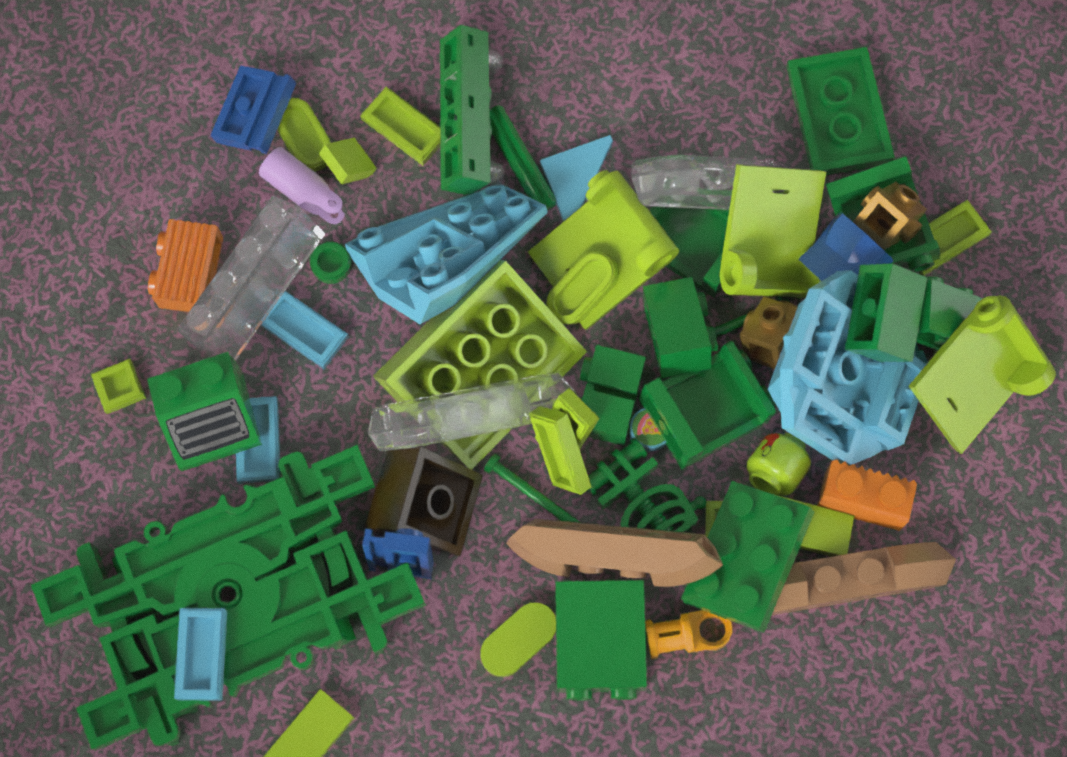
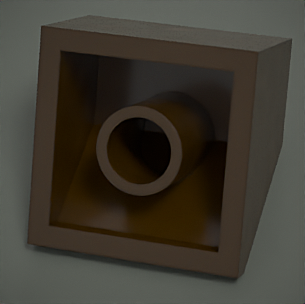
(425, 495)

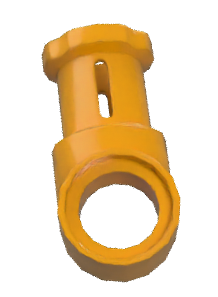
(685, 632)

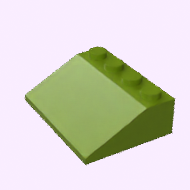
(484, 339)

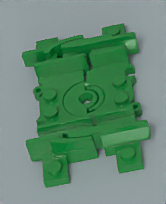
(237, 549)

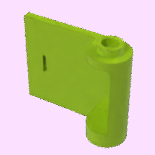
(613, 225)
(771, 231)
(980, 370)

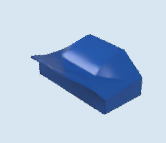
(842, 248)

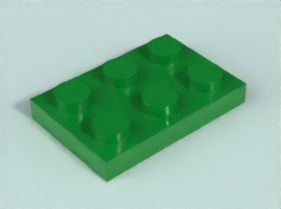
(840, 111)
(757, 545)

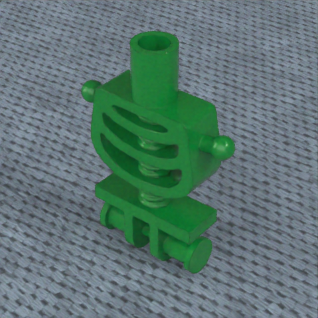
(641, 500)

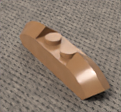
(666, 555)
(864, 576)

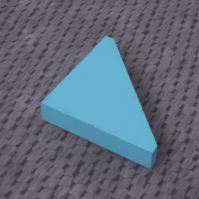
(572, 170)

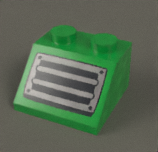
(204, 411)

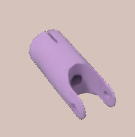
(301, 185)

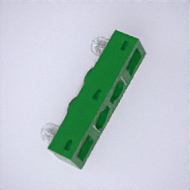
(466, 112)

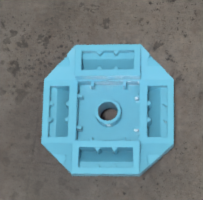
(836, 397)

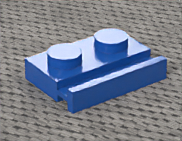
(253, 109)
(400, 548)

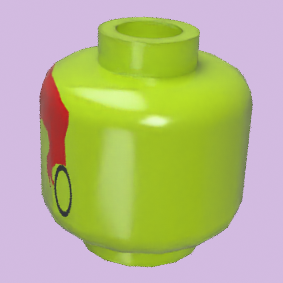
(778, 464)

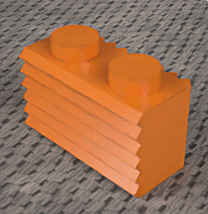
(186, 263)
(867, 495)

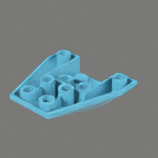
(444, 251)

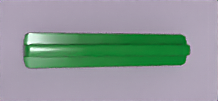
(520, 158)

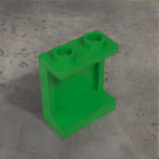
(849, 193)
(700, 243)
(708, 407)
(600, 639)

